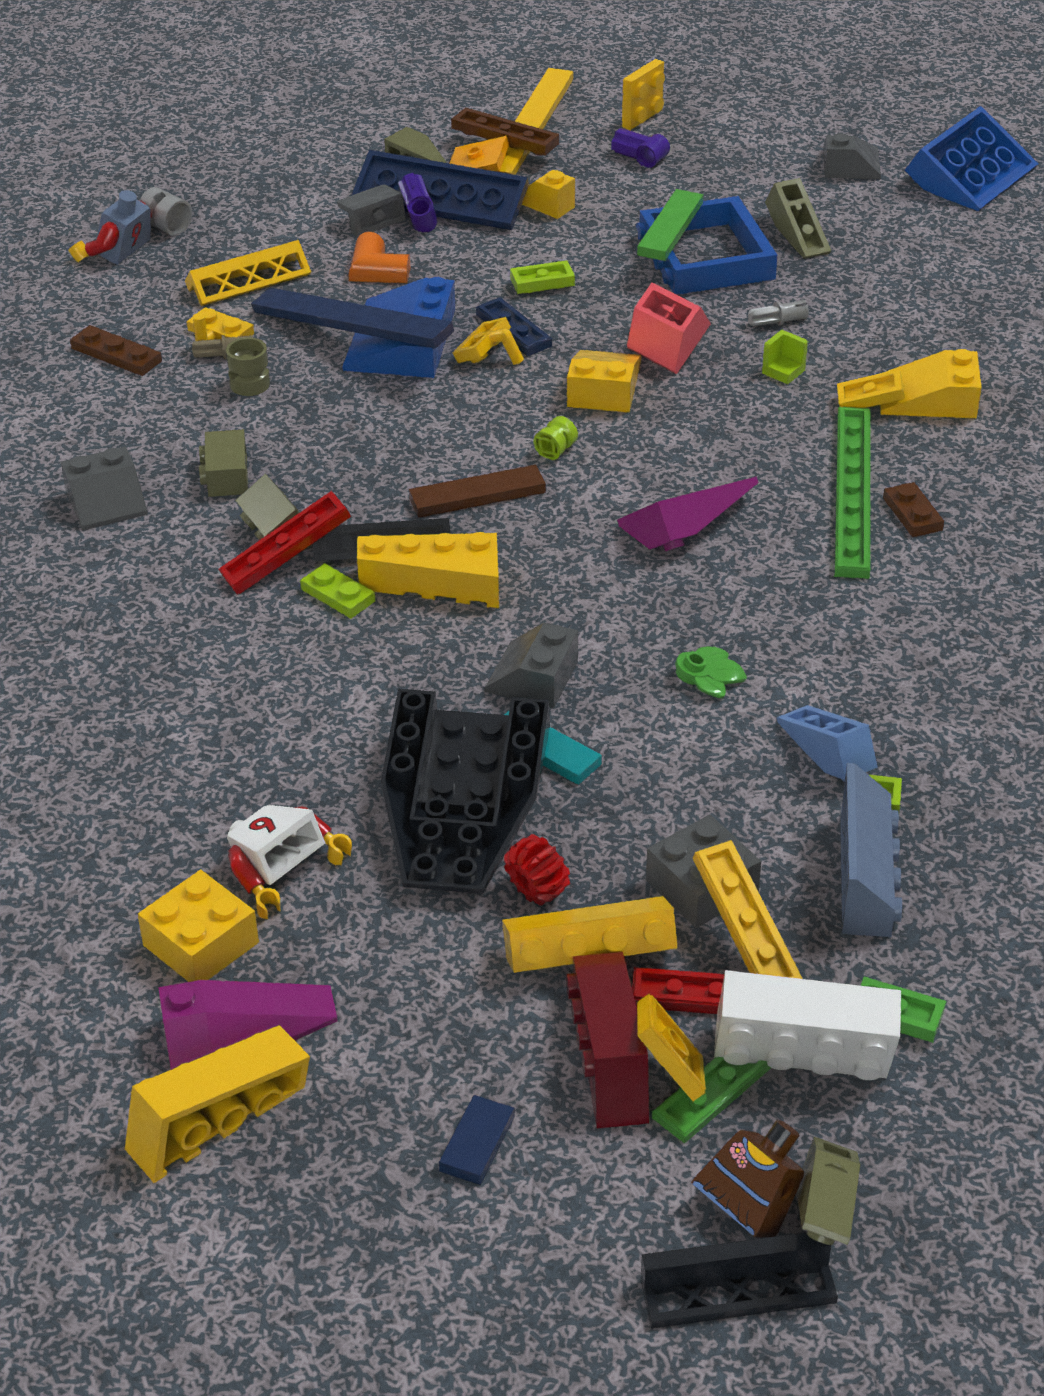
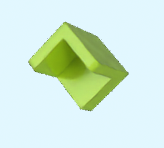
(784, 356)

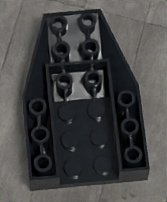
(459, 787)

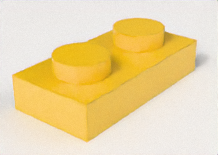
(871, 390)

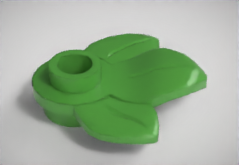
(709, 670)

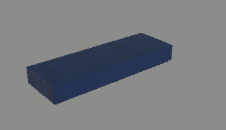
(526, 334)

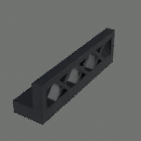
(342, 540)
(732, 1264)

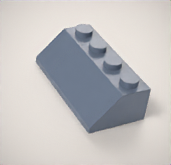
(868, 857)

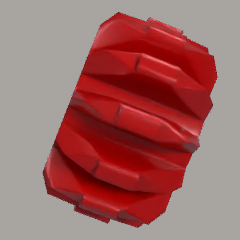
(536, 869)

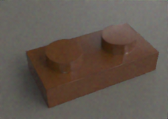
(913, 509)

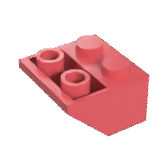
(666, 328)

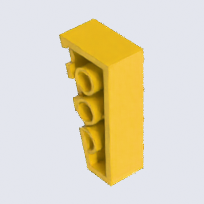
(432, 565)
(211, 1097)

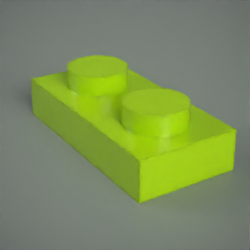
(542, 277)
(337, 590)

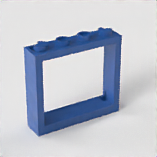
(718, 273)

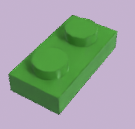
(919, 1012)

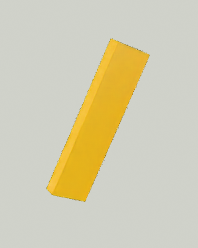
(744, 911)

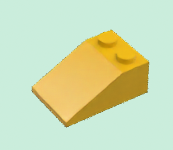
(602, 380)
(939, 386)

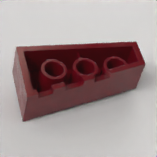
(608, 1034)

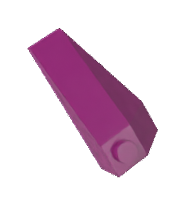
(683, 516)
(217, 1013)

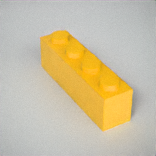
(609, 928)

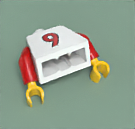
(274, 843)

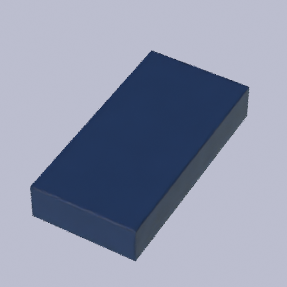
(477, 1139)

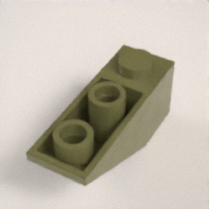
(828, 1192)

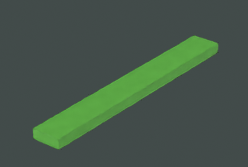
(853, 493)

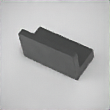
(373, 209)

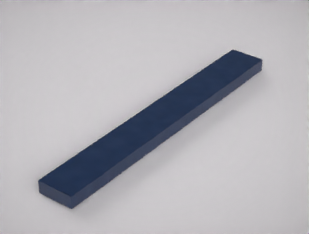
(353, 317)

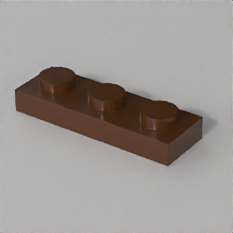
(116, 350)

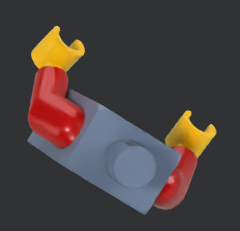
(121, 230)

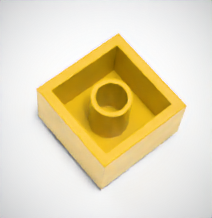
(198, 927)

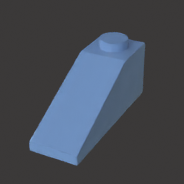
(830, 739)

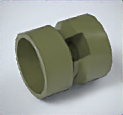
(248, 366)

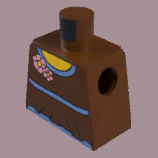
(754, 1178)

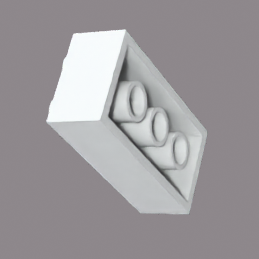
(807, 1025)

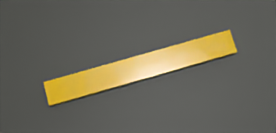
(538, 111)

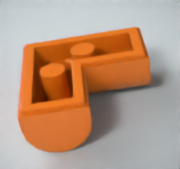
(373, 265)

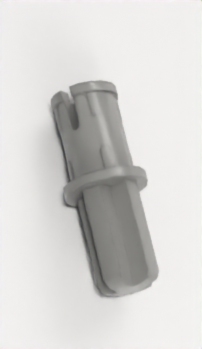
(778, 313)

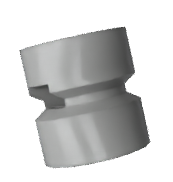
(168, 211)

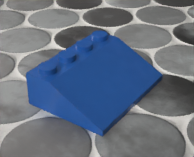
(971, 162)
(373, 354)

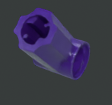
(644, 149)
(418, 202)

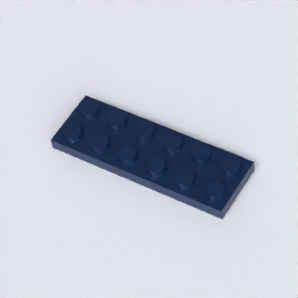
(455, 190)

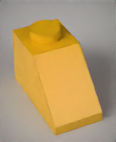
(551, 194)

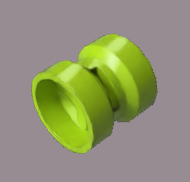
(555, 437)

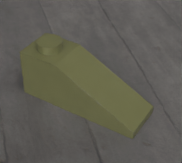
(412, 144)
(796, 218)

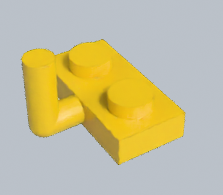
(212, 324)
(485, 337)

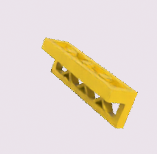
(247, 266)

